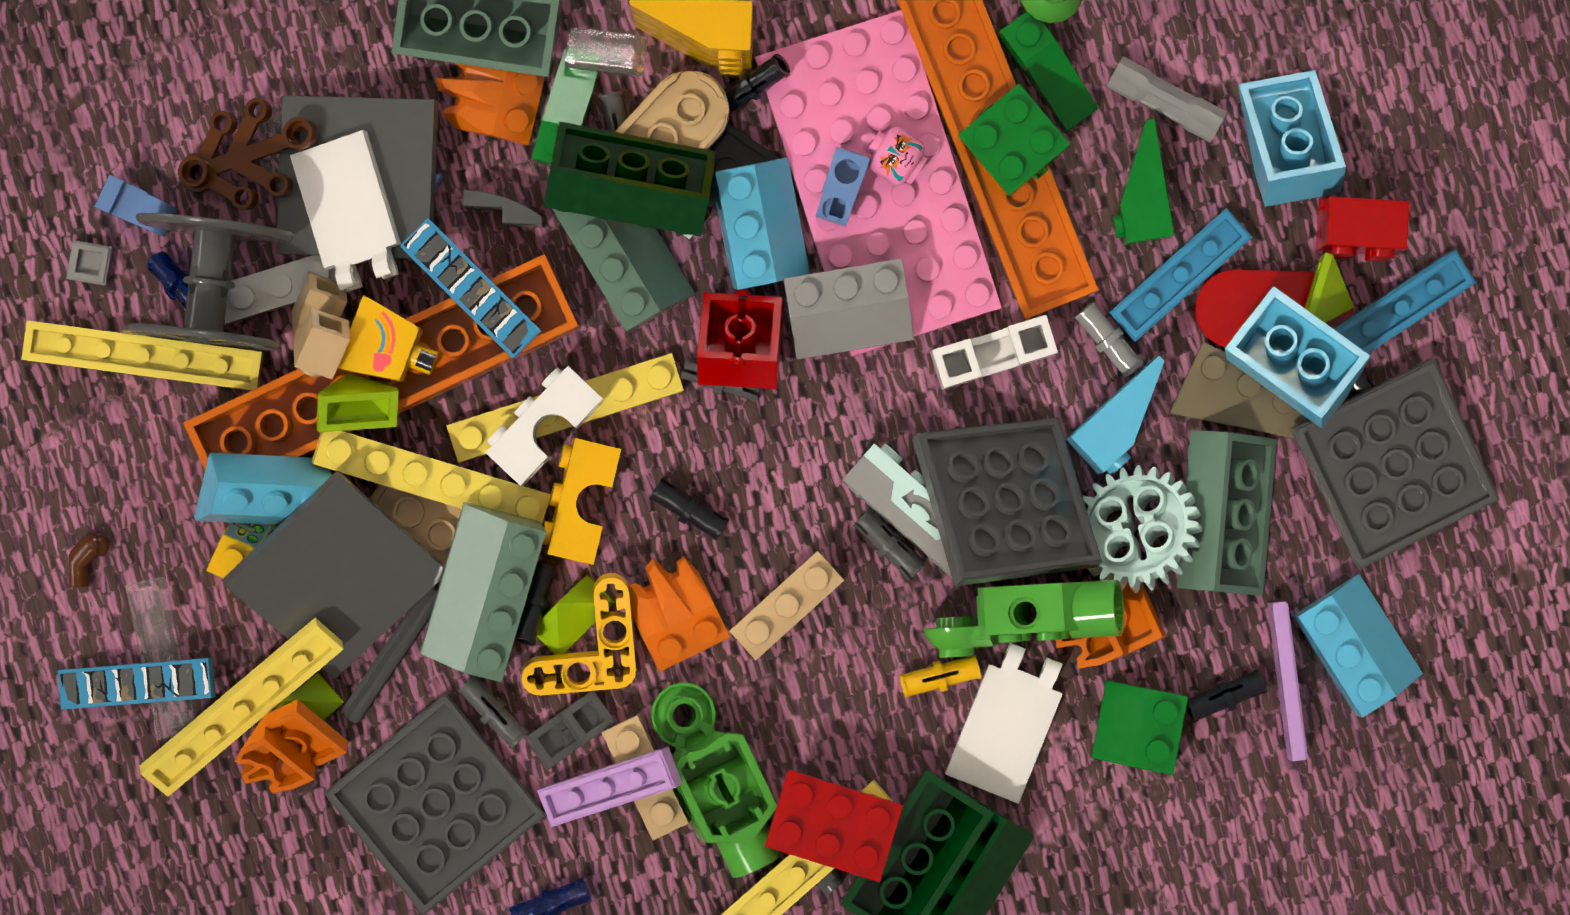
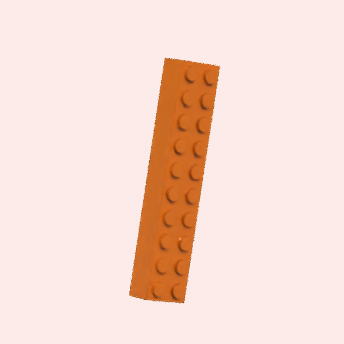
(283, 413)

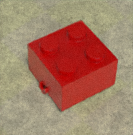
(1362, 227)
(740, 340)

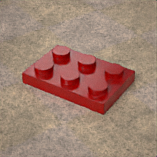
(834, 825)

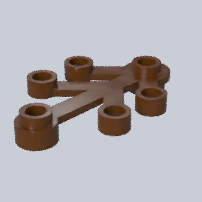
(242, 155)

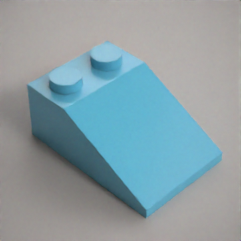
(1291, 138)
(1115, 425)

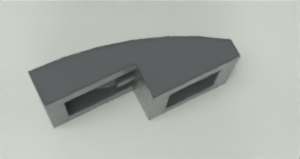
(513, 213)
(569, 730)

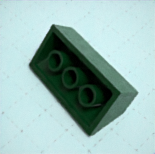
(630, 179)
(927, 850)
(985, 868)

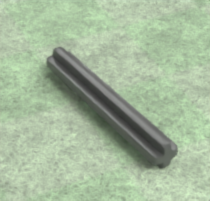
(389, 658)

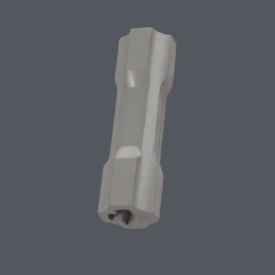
(1144, 87)

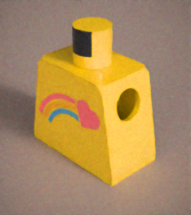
(385, 345)

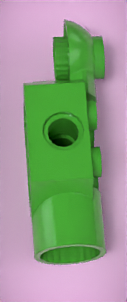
(1003, 617)
(720, 780)

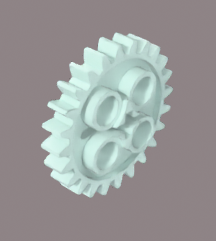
(1171, 518)

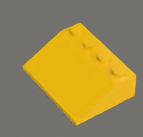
(705, 30)

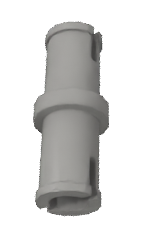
(1109, 339)

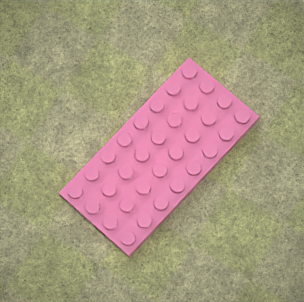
(840, 96)

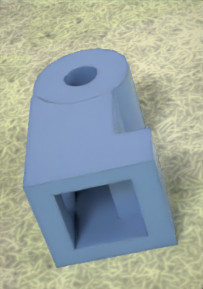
(842, 186)
(127, 200)

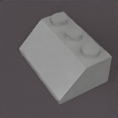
(848, 309)

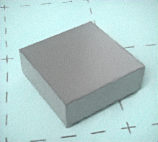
(90, 263)

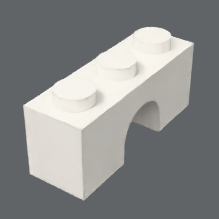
(994, 352)
(517, 447)

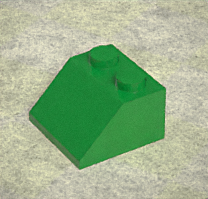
(1139, 727)

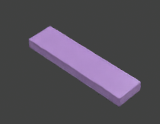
(1287, 680)
(610, 786)

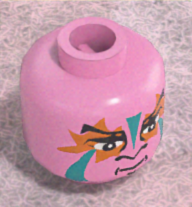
(896, 156)

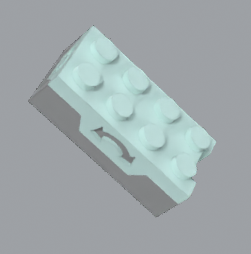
(898, 499)

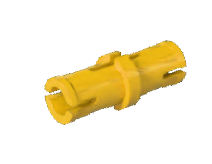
(967, 670)

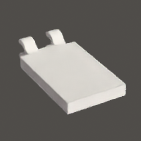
(347, 208)
(1006, 726)

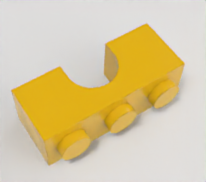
(583, 465)

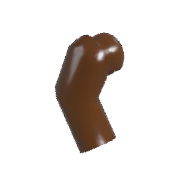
(82, 555)

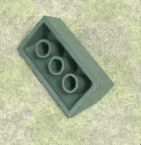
(480, 33)
(628, 266)
(1233, 491)
(483, 591)

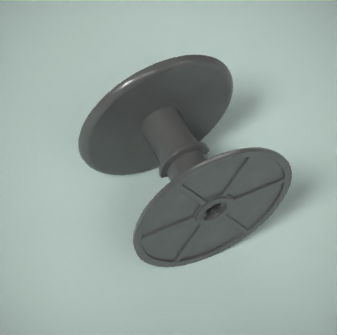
(209, 279)

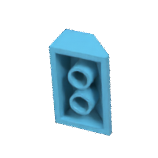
(760, 223)
(1297, 357)
(256, 487)
(1358, 646)

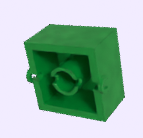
(1014, 140)

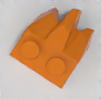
(493, 102)
(675, 613)
(1140, 630)
(289, 748)

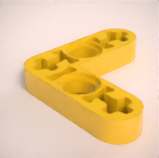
(596, 661)

